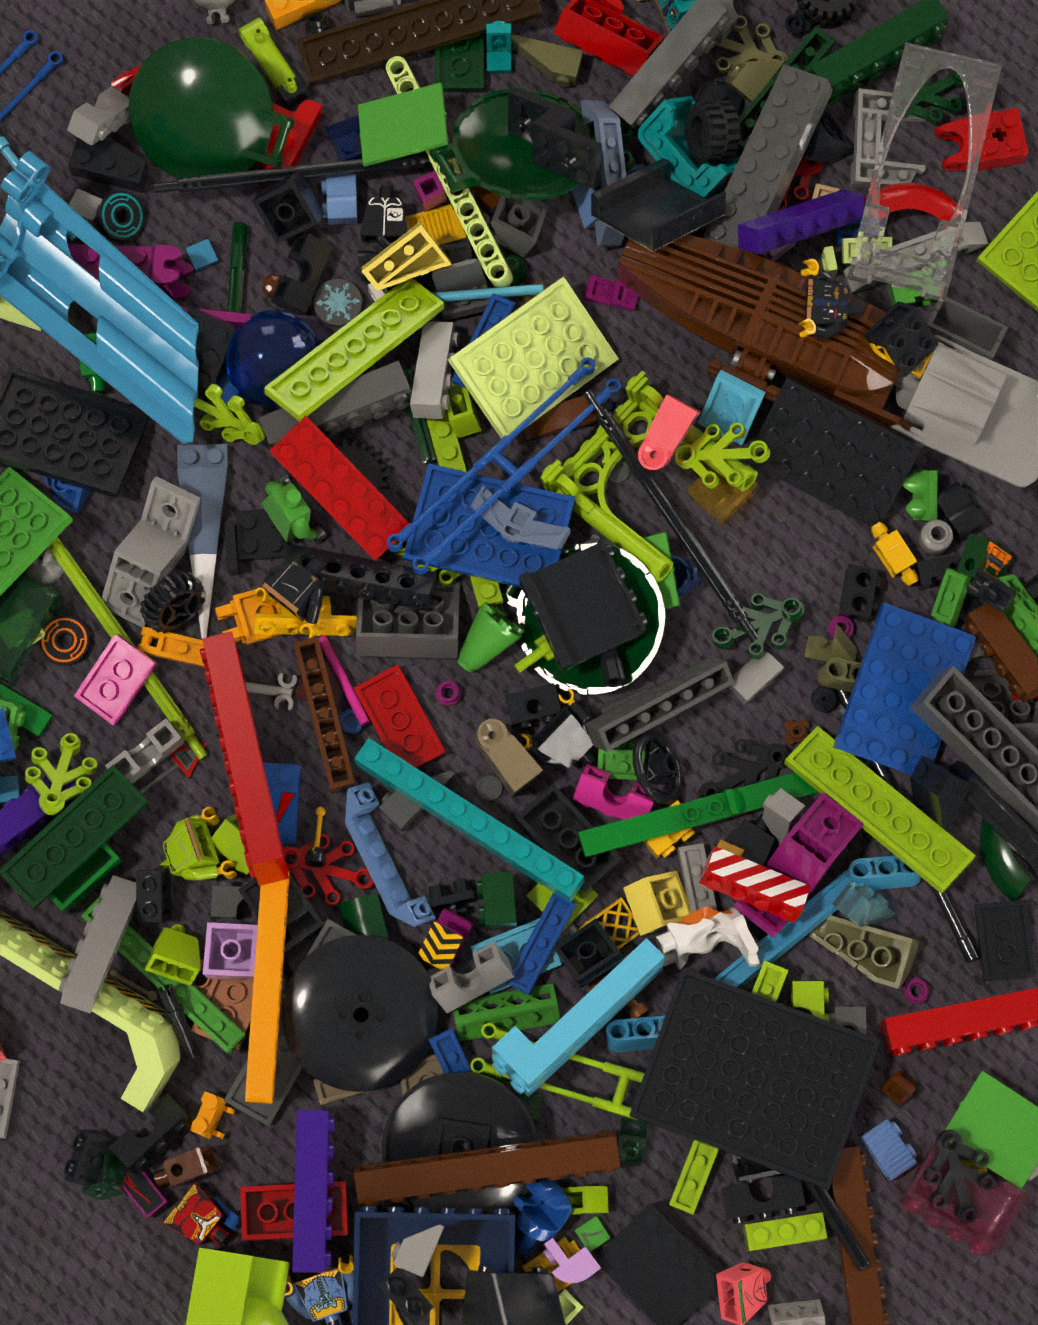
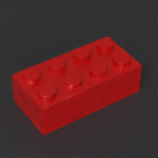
(607, 34)
(269, 1211)

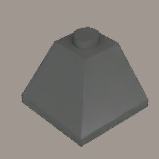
(518, 223)

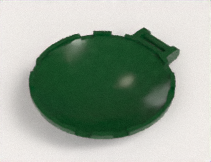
(204, 110)
(482, 142)
(634, 654)

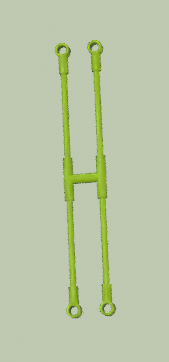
(612, 1106)

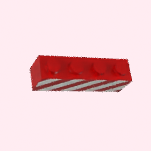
(754, 884)

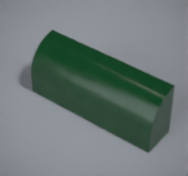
(364, 916)

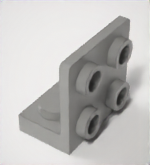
(797, 1313)

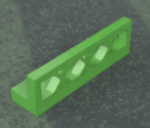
(1023, 619)
(527, 1015)

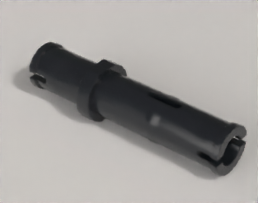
(174, 1011)

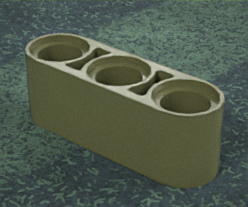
(844, 673)

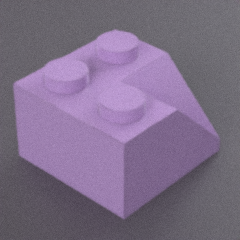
(230, 951)

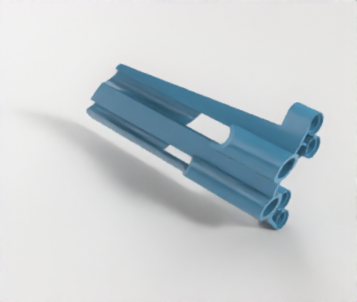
(141, 333)

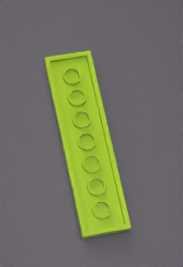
(354, 348)
(882, 809)

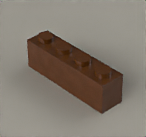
(1006, 649)

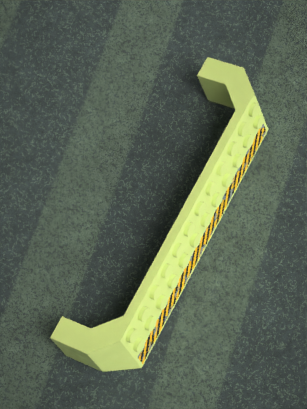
(147, 1027)

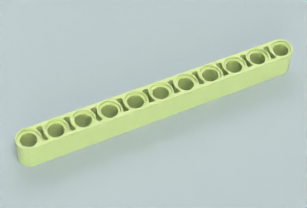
(462, 202)

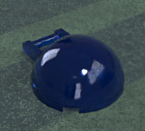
(265, 350)

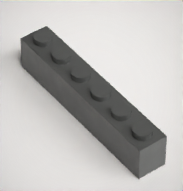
(659, 703)

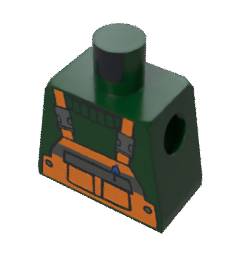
(983, 554)

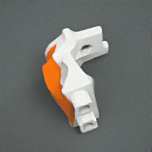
(702, 932)

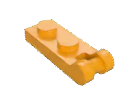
(172, 647)

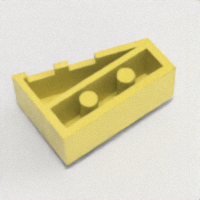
(406, 258)

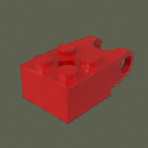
(995, 154)

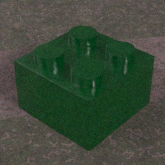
(498, 901)

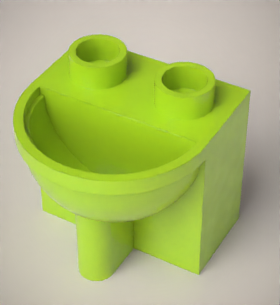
(237, 1290)

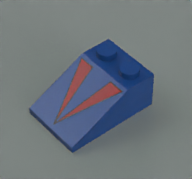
(284, 787)

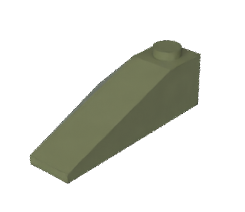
(874, 952)

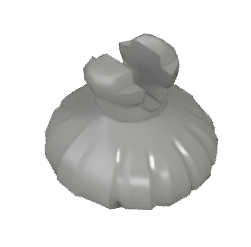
(215, 6)
(44, 570)

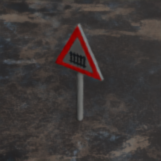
(185, 760)

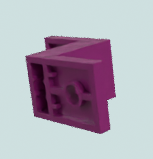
(807, 853)

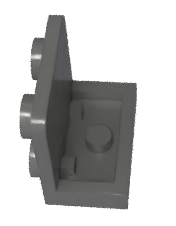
(457, 277)

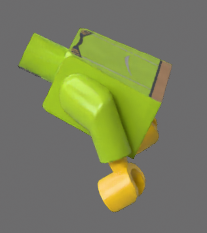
(191, 849)

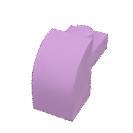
(574, 1269)

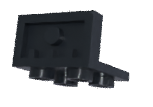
(903, 336)

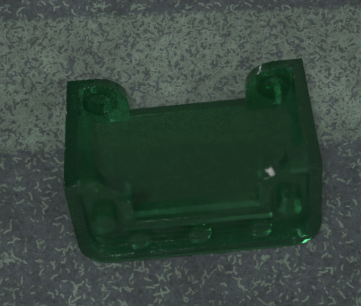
(23, 614)

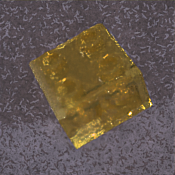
(722, 500)

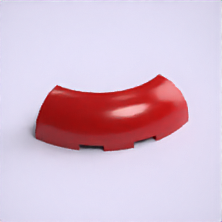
(917, 197)

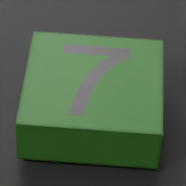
(592, 1234)

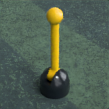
(316, 856)

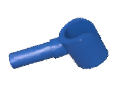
(232, 1219)

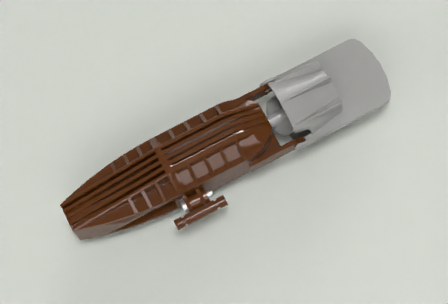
(751, 303)

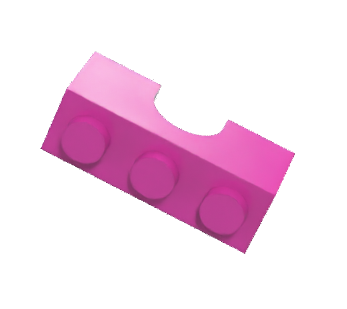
(594, 793)

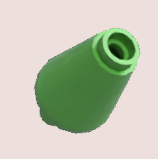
(488, 637)

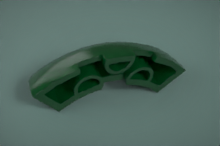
(1001, 863)

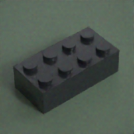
(554, 826)

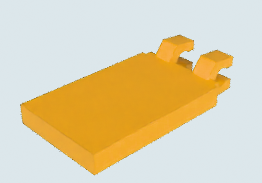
(244, 609)

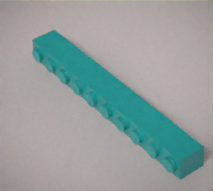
(469, 820)

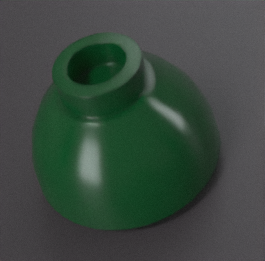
(518, 268)

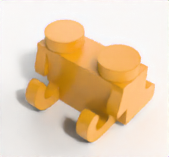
(209, 1116)

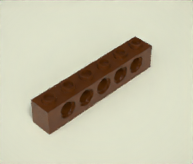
(324, 715)

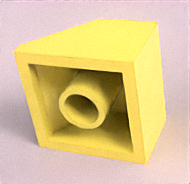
(657, 902)

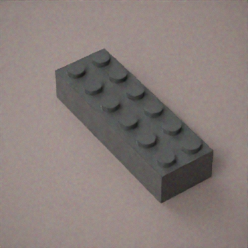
(671, 61)
(350, 407)

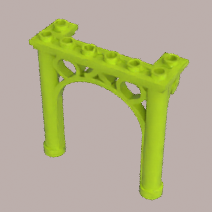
(567, 478)

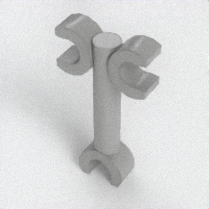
(283, 692)

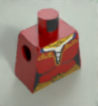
(197, 1218)

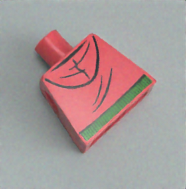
(742, 1291)

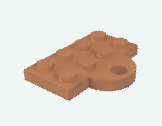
(231, 998)

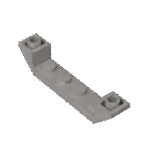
(971, 239)

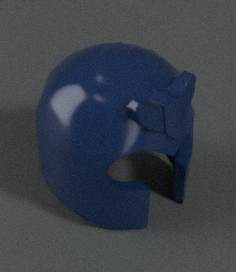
(686, 575)

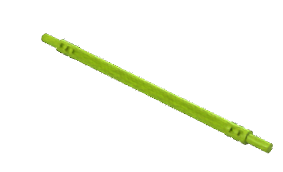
(112, 627)

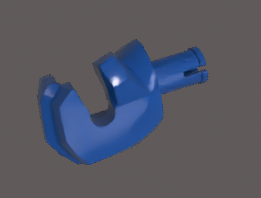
(541, 1213)

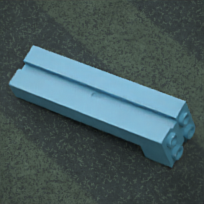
(533, 1064)

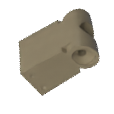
(506, 756)

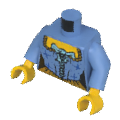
(323, 1294)

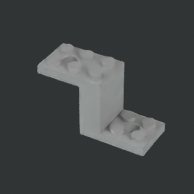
(150, 549)

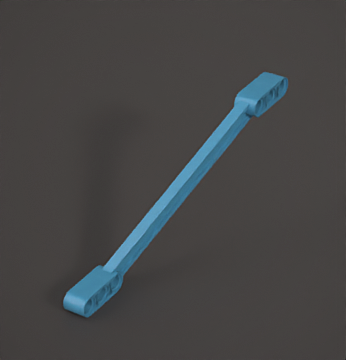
(771, 948)

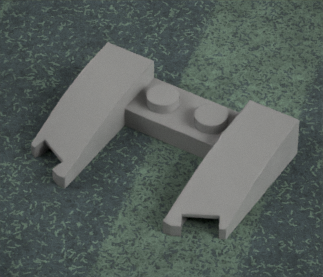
(868, 111)

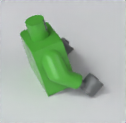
(290, 511)

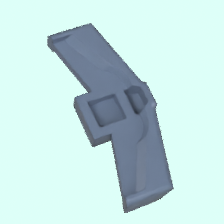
(520, 523)

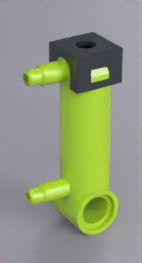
(259, 42)

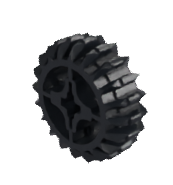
(172, 601)

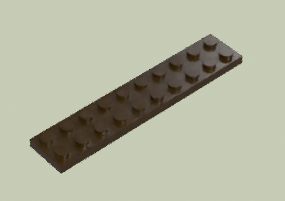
(404, 34)

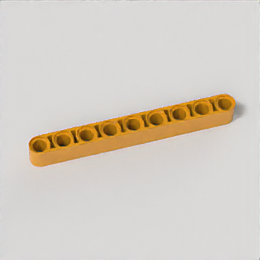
(267, 992)

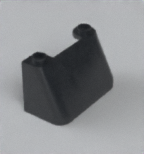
(511, 1298)

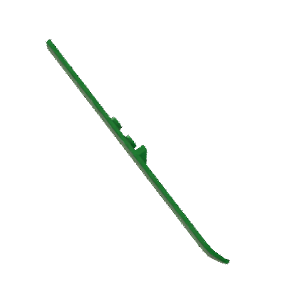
(690, 814)

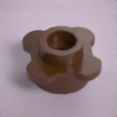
(791, 726)

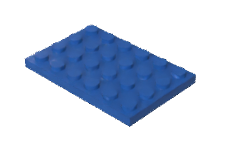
(480, 547)
(895, 669)

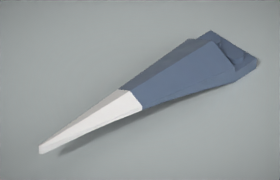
(204, 473)

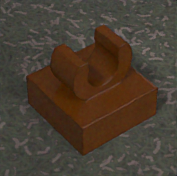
(898, 1088)

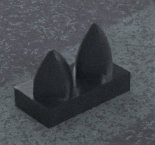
(406, 1296)

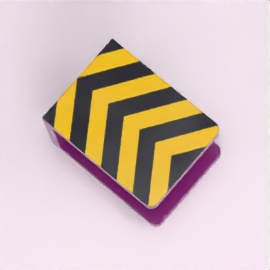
(445, 939)

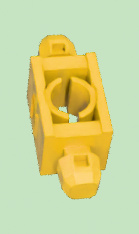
(894, 554)

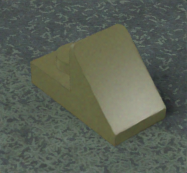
(825, 649)

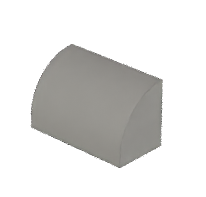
(755, 676)

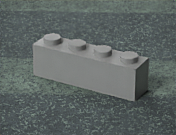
(433, 370)

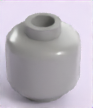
(943, 535)

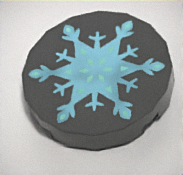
(337, 302)

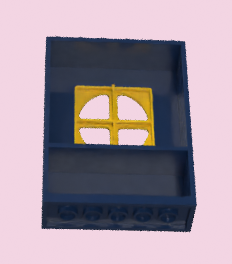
(472, 1235)

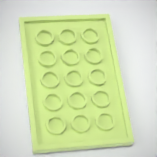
(531, 357)

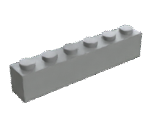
(100, 945)

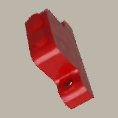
(306, 119)

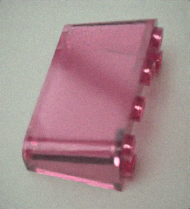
(995, 1208)

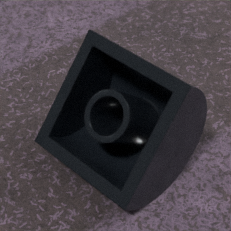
(588, 953)

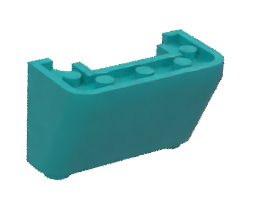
(665, 138)

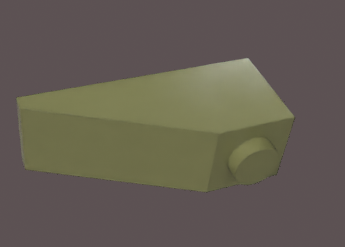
(553, 60)

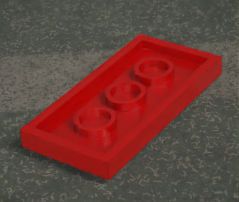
(399, 718)

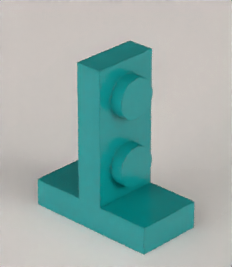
(498, 47)

